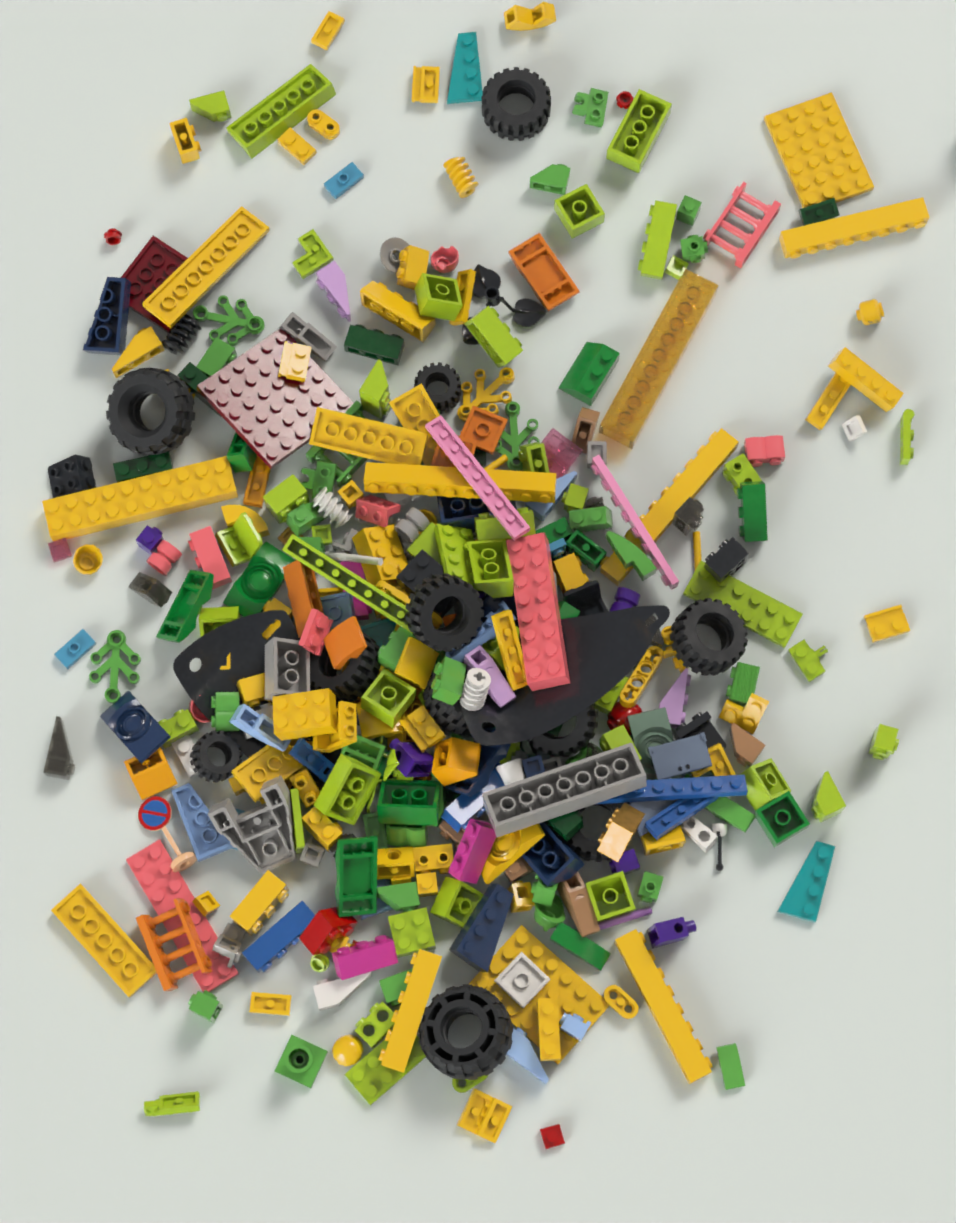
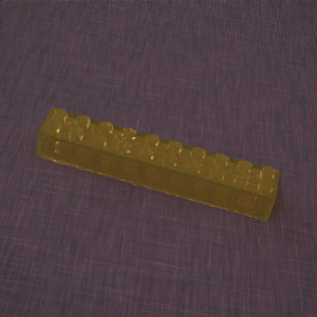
(658, 359)

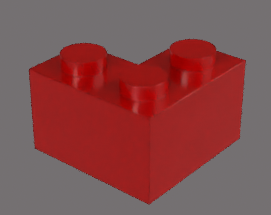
(326, 928)

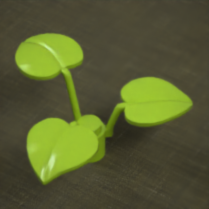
(392, 764)

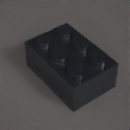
(418, 569)

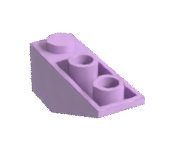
(334, 282)
(499, 688)
(675, 699)

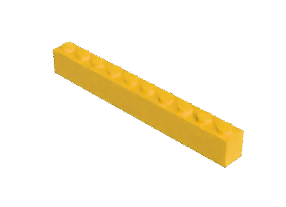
(450, 483)
(685, 485)

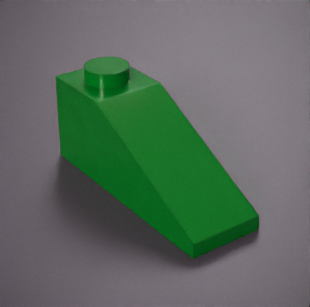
(241, 455)

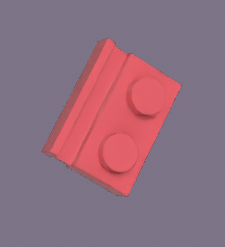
(315, 630)

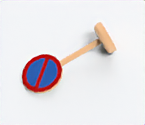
(155, 815)

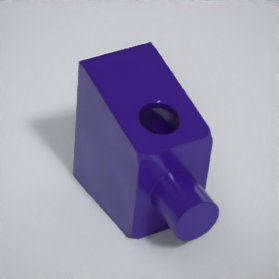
(411, 760)
(670, 931)

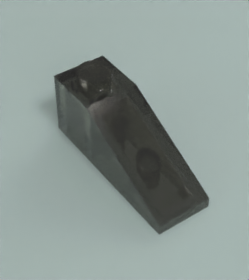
(59, 757)

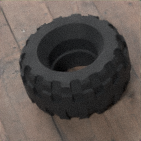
(126, 406)
(485, 1052)

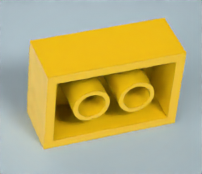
(384, 544)
(304, 714)
(260, 903)

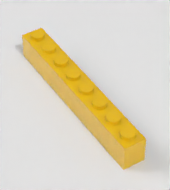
(853, 228)
(662, 1006)

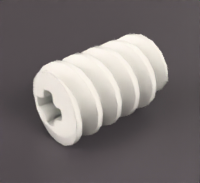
(332, 508)
(475, 689)

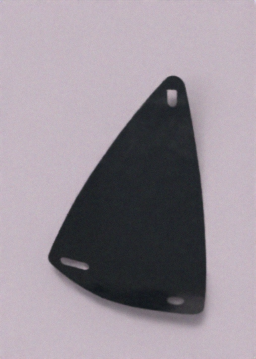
(598, 655)
(247, 658)

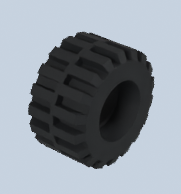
(445, 375)
(228, 747)

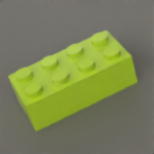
(639, 131)

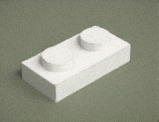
(183, 749)

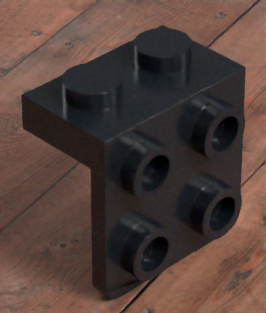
(71, 476)
(586, 599)
(700, 723)

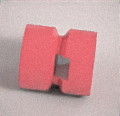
(164, 557)

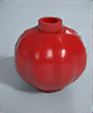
(619, 715)

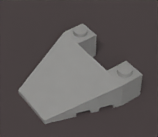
(263, 832)

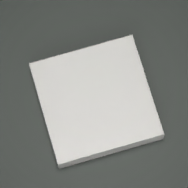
(522, 980)

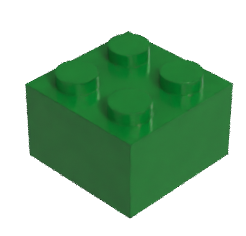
(781, 819)

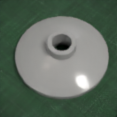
(392, 247)

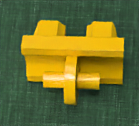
(306, 787)

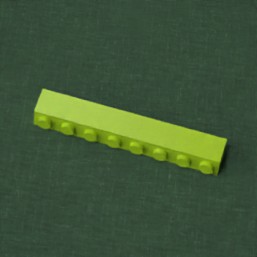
(347, 580)

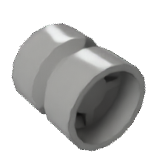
(413, 522)

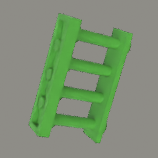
(317, 453)

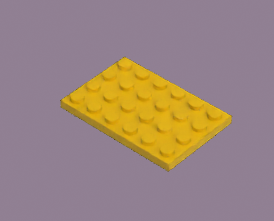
(818, 151)
(572, 991)

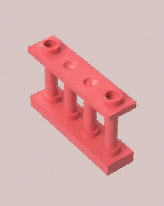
(750, 240)

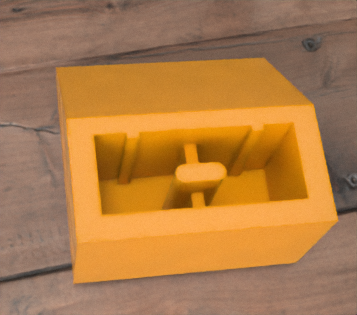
(455, 760)
(152, 775)

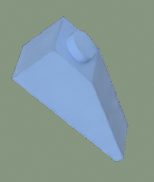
(542, 510)
(524, 1054)

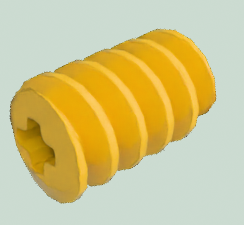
(460, 176)

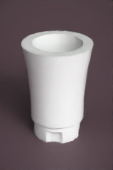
(511, 771)

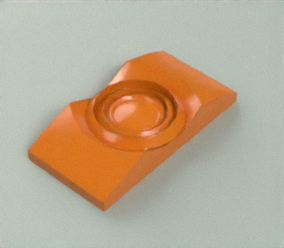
(543, 272)

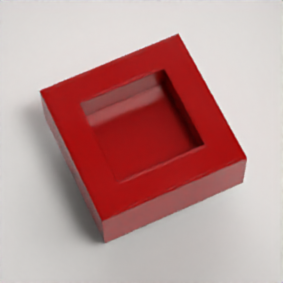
(552, 1136)

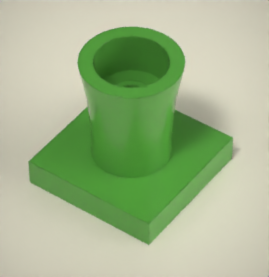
(306, 1071)

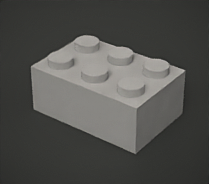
(286, 668)

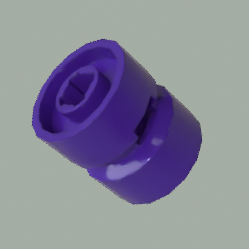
(625, 599)

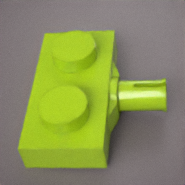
(808, 659)

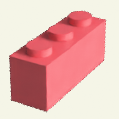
(209, 556)

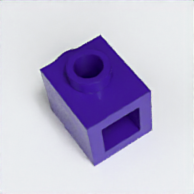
(149, 539)
(628, 863)

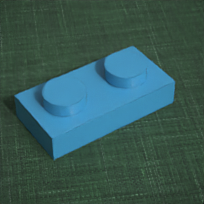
(557, 549)

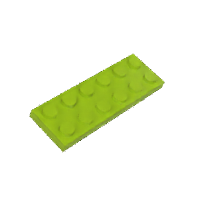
(759, 611)

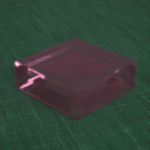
(60, 550)

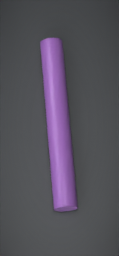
(625, 918)

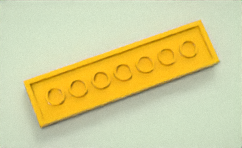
(205, 267)

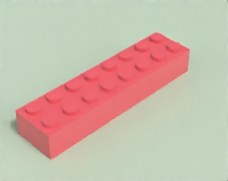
(538, 612)

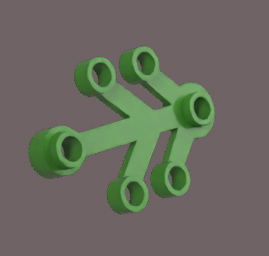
(231, 320)
(515, 440)
(114, 663)

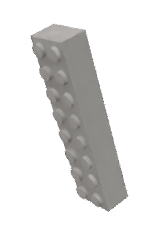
(564, 789)

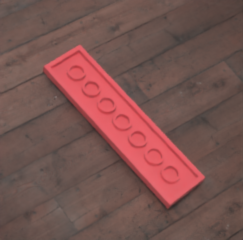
(162, 886)

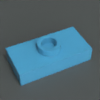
(343, 180)
(75, 649)

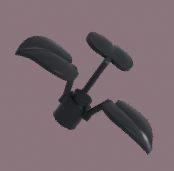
(487, 284)

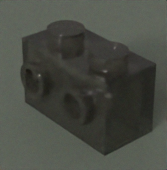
(688, 516)

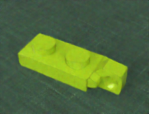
(173, 1104)

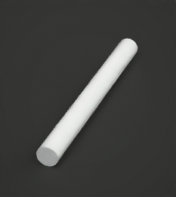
(354, 558)

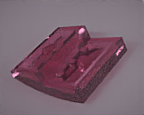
(560, 452)

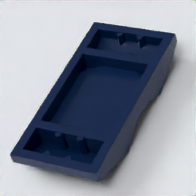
(135, 726)
(488, 759)

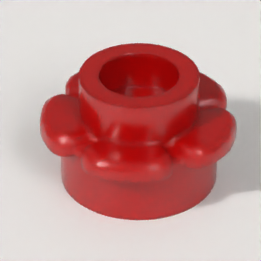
(624, 95)
(113, 236)

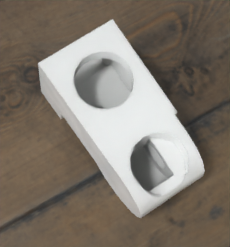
(699, 833)

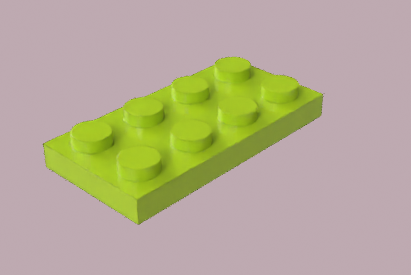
(454, 551)
(375, 1080)

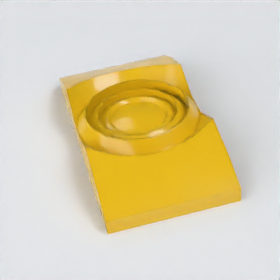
(508, 849)

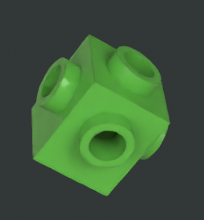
(693, 248)

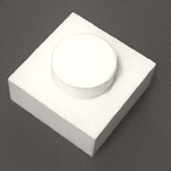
(854, 428)

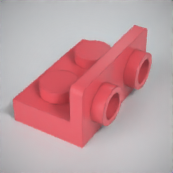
(376, 509)

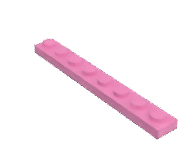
(477, 477)
(638, 529)

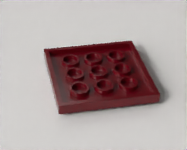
(148, 272)

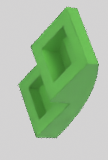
(730, 1066)

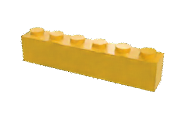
(411, 1010)

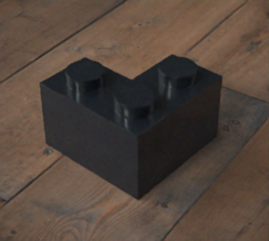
(726, 560)

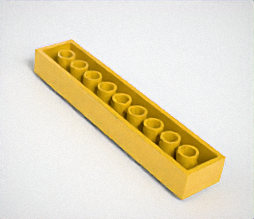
(140, 499)

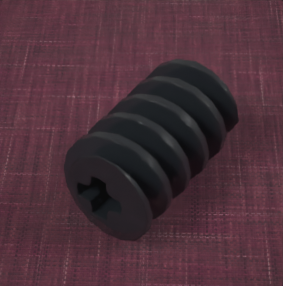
(181, 334)

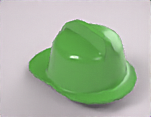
(549, 916)

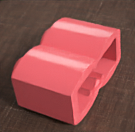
(764, 450)

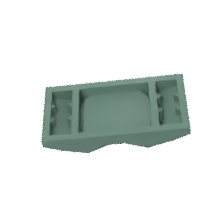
(648, 730)

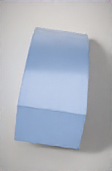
(257, 726)

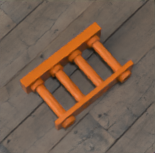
(155, 942)

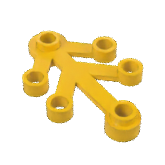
(485, 396)

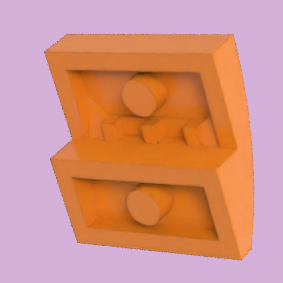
(344, 642)

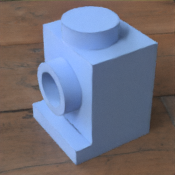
(574, 1026)

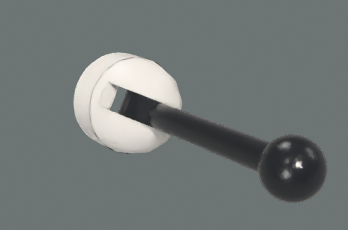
(720, 830)

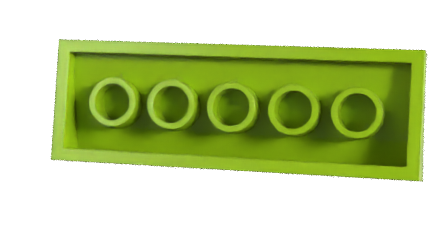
(281, 110)

